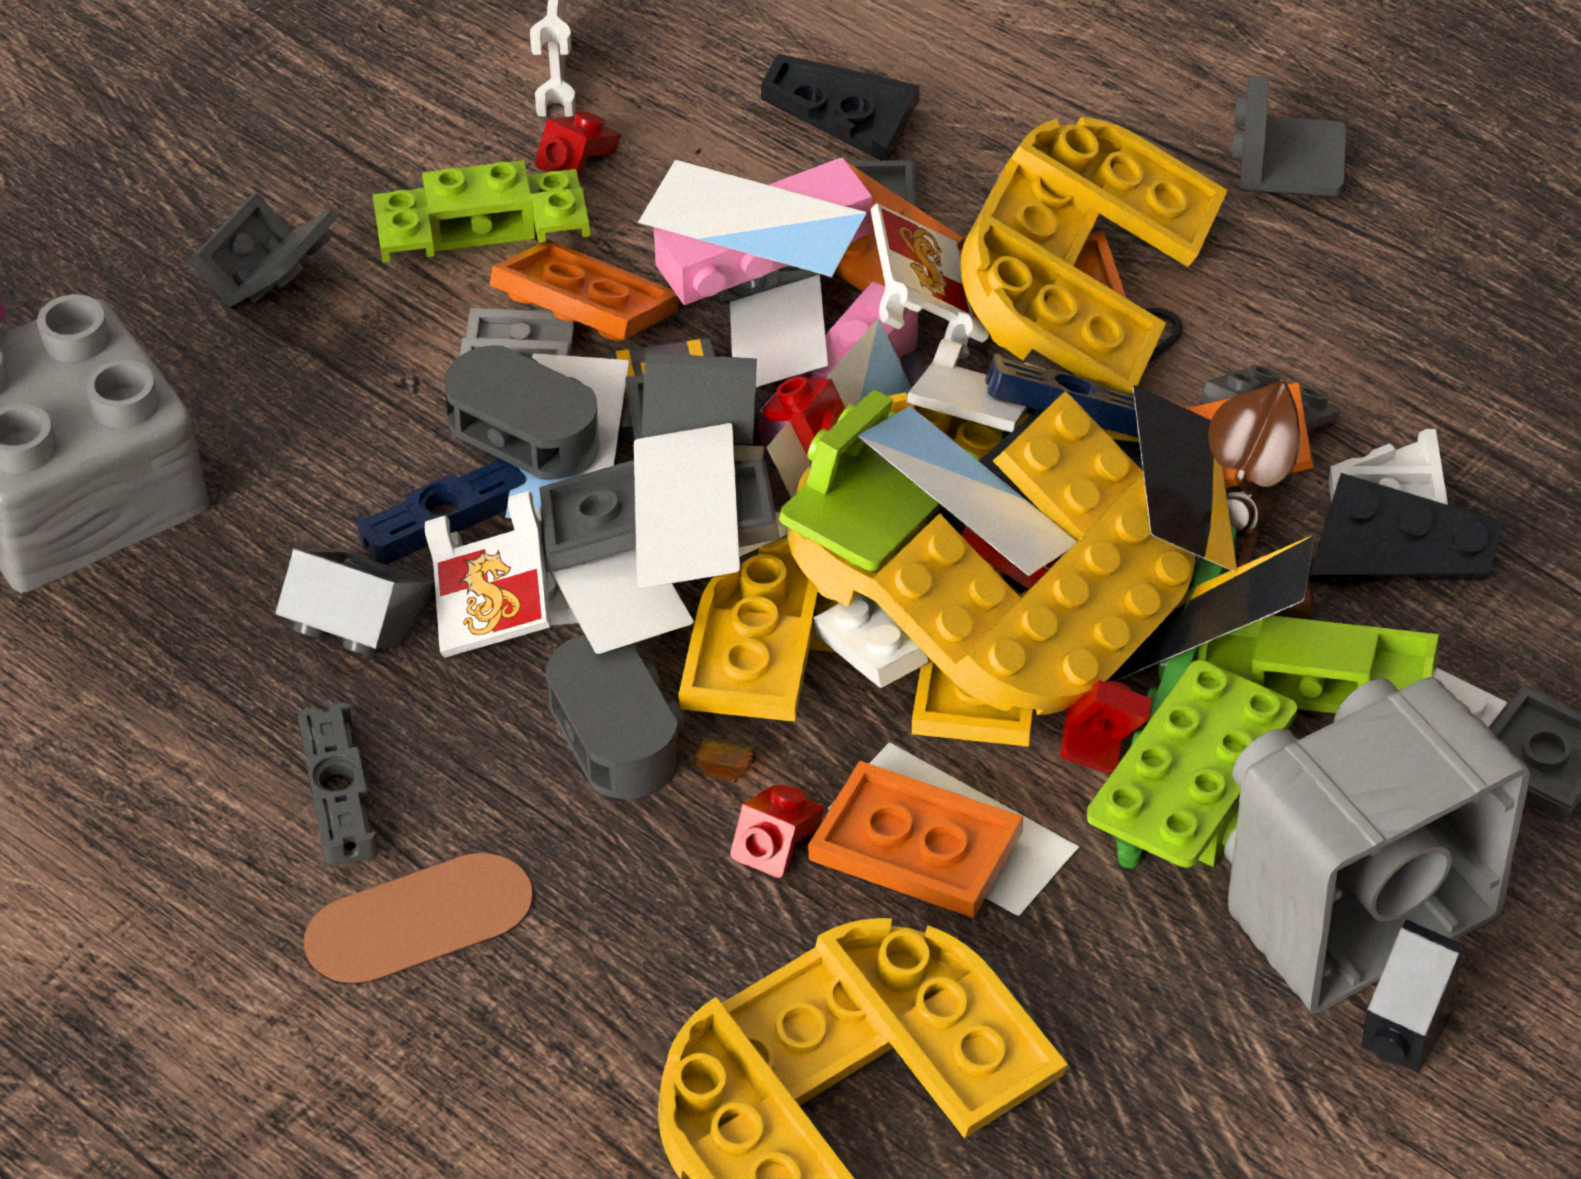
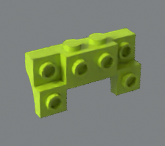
(479, 208)
(1322, 660)

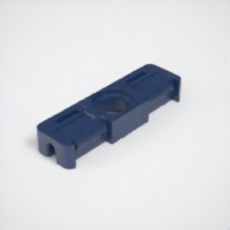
(1041, 387)
(476, 498)

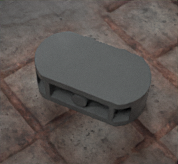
(522, 412)
(614, 718)

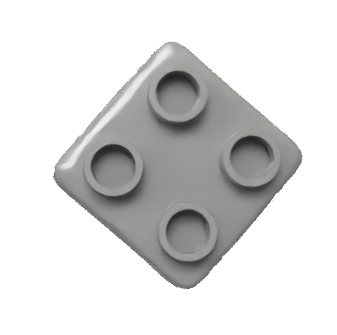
(87, 444)
(1370, 825)

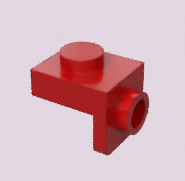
(573, 139)
(808, 405)
(1100, 723)
(772, 826)

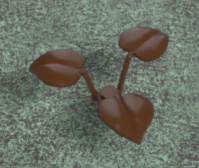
(1260, 440)

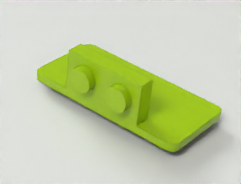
(854, 495)
(1177, 778)

